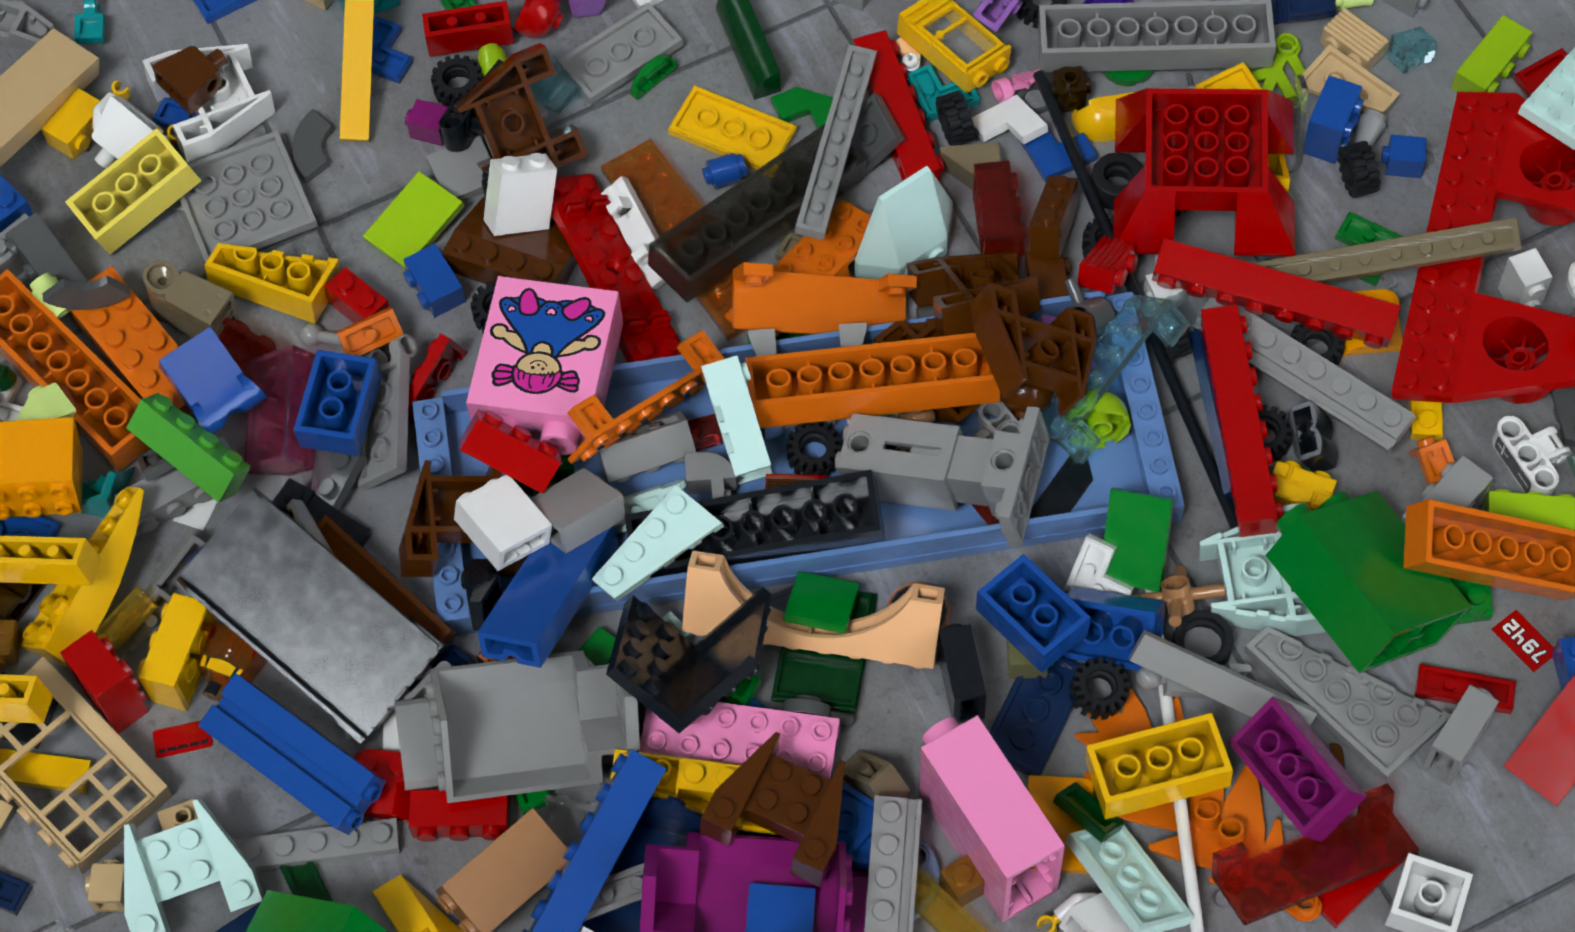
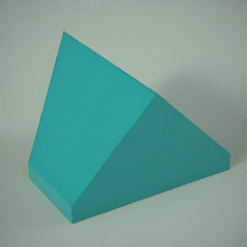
(99, 494)

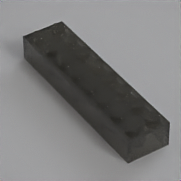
(743, 219)

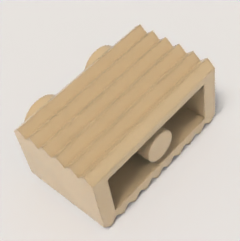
(1355, 39)

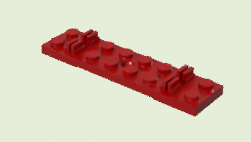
(601, 247)

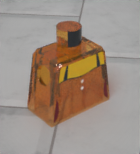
(223, 657)

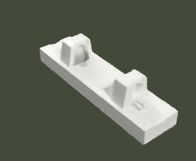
(634, 225)

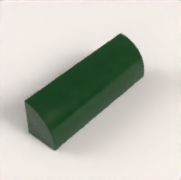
(749, 47)

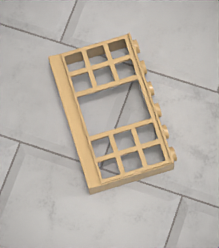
(116, 749)

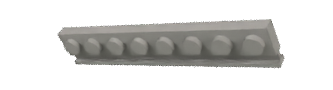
(1322, 382)
(893, 864)

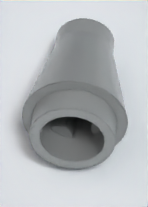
(1370, 126)

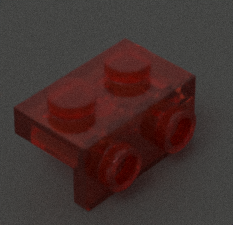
(244, 344)

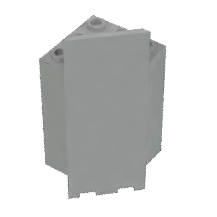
(514, 727)

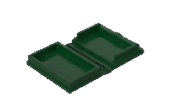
(827, 677)

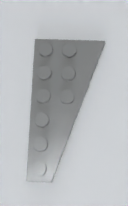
(1356, 707)

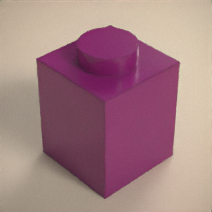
(424, 122)

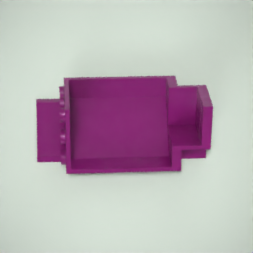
(708, 885)

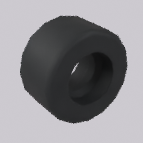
(1109, 166)

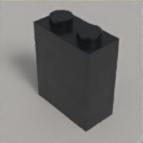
(961, 672)

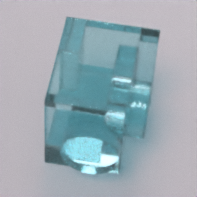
(1411, 48)

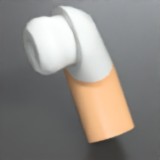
(910, 56)

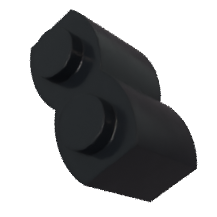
(1312, 437)

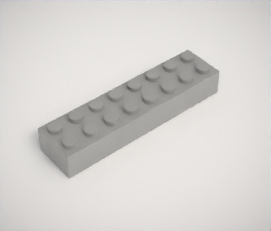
(1156, 35)

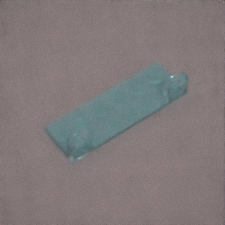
(1110, 356)

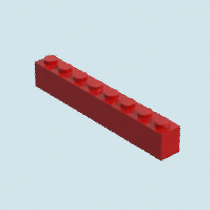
(1275, 293)
(1239, 421)

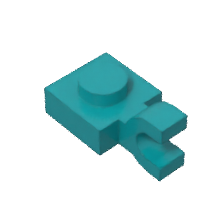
(91, 25)

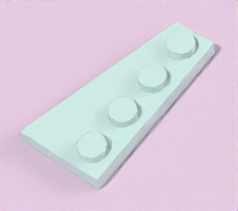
(663, 535)

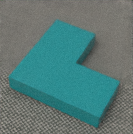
(928, 87)

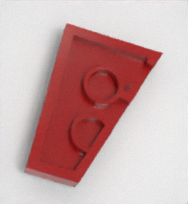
(435, 368)

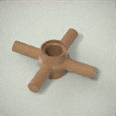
(1181, 596)

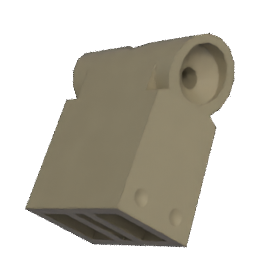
(187, 299)

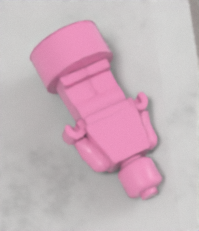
(1005, 88)

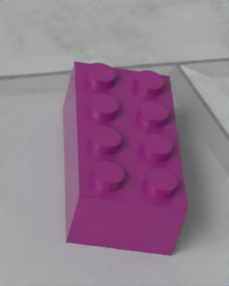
(1297, 769)

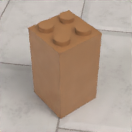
(503, 875)

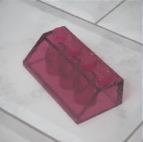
(270, 437)

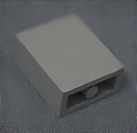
(580, 509)
(1460, 734)

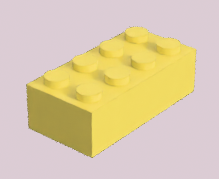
(133, 191)

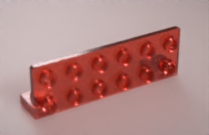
(1312, 867)

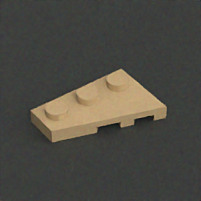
(1332, 62)

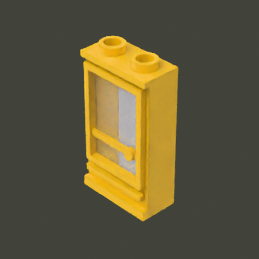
(954, 42)

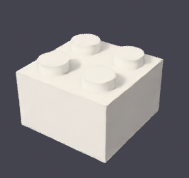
(1428, 897)

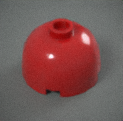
(538, 18)

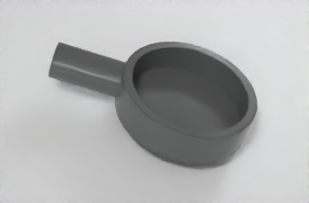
(813, 706)

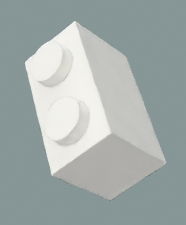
(1525, 279)

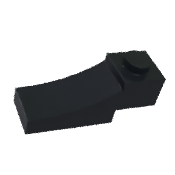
(318, 508)
(482, 589)

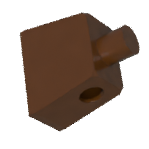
(190, 76)

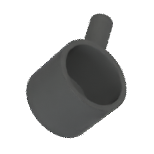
(1097, 306)

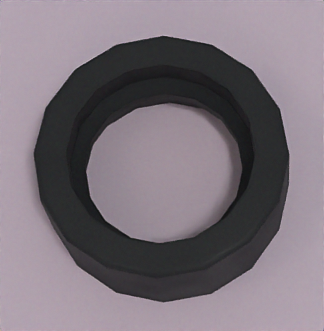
(1211, 621)

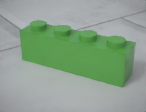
(188, 447)

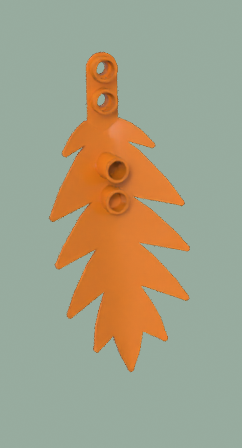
(1211, 820)

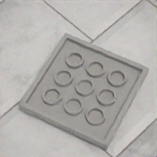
(247, 197)

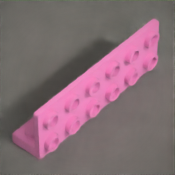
(737, 731)

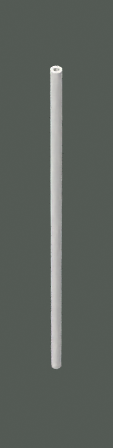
(1184, 831)

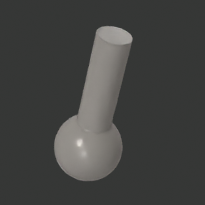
(313, 335)

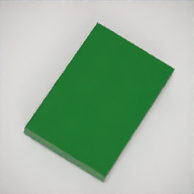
(1141, 531)

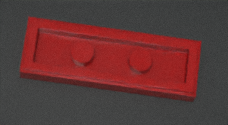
(1450, 685)
(1344, 900)

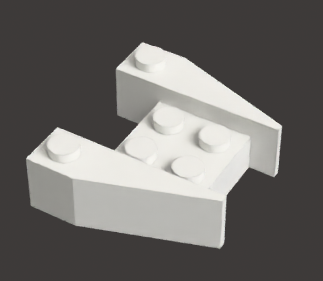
(227, 114)

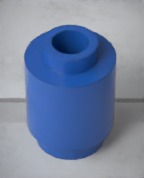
(724, 170)

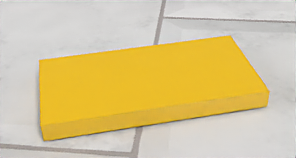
(731, 128)

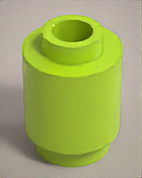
(489, 55)

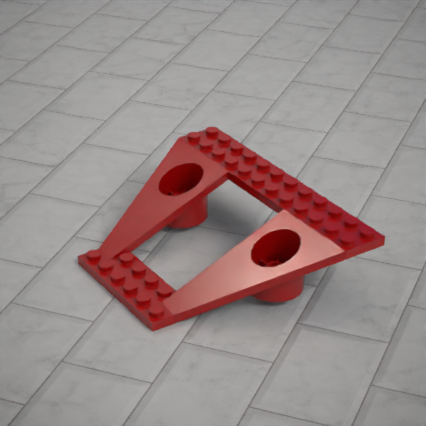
(1453, 331)

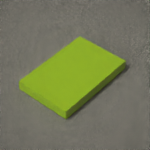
(413, 219)

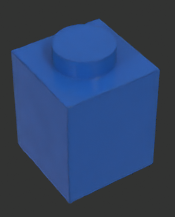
(1404, 156)

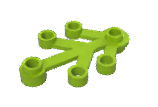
(1275, 74)

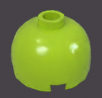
(1109, 419)

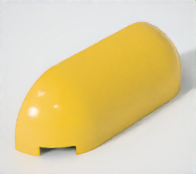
(1098, 118)

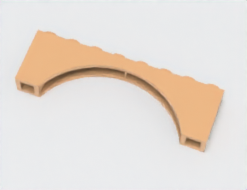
(897, 634)

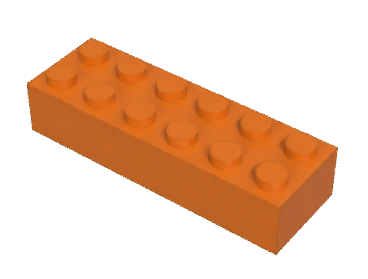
(131, 343)
(1490, 549)

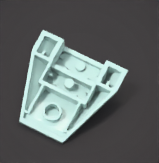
(906, 227)

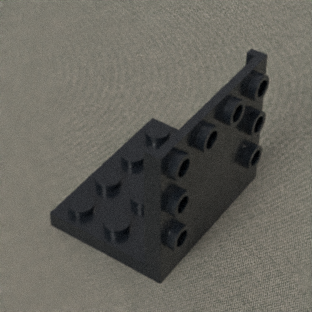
(683, 678)

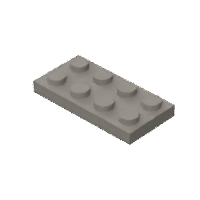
(620, 52)

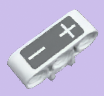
(1542, 449)

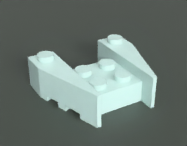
(737, 419)
(1254, 587)
(182, 862)

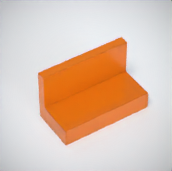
(370, 333)

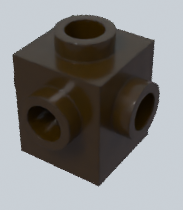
(1070, 88)

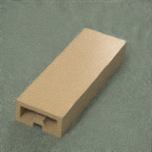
(40, 86)

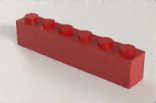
(889, 81)

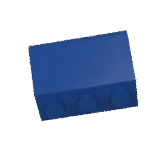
(1115, 624)

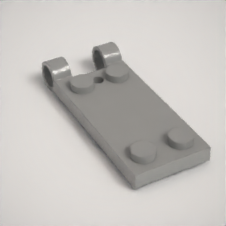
(388, 426)

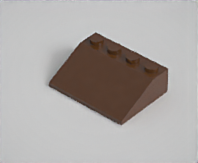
(524, 255)

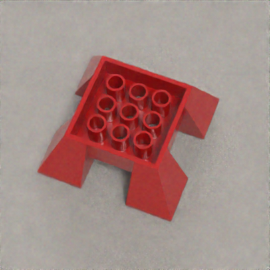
(1206, 156)

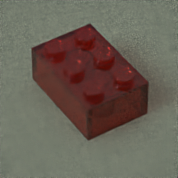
(998, 209)

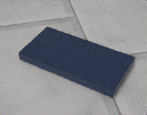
(1035, 717)

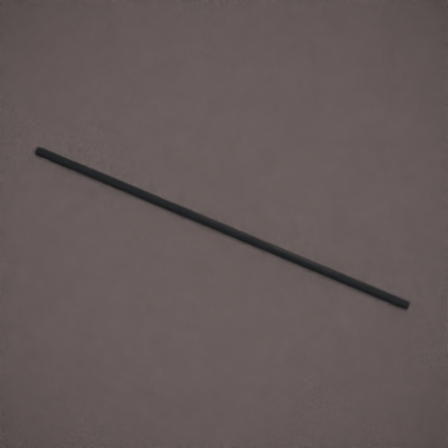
(1131, 286)

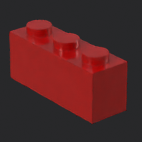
(467, 28)
(511, 450)
(435, 818)

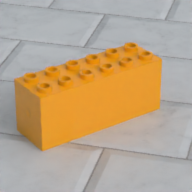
(40, 468)

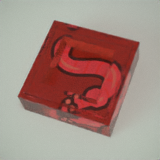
(705, 432)

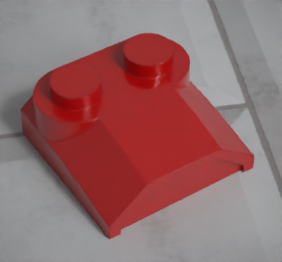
(394, 799)

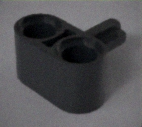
(458, 128)

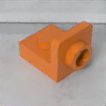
(1432, 457)

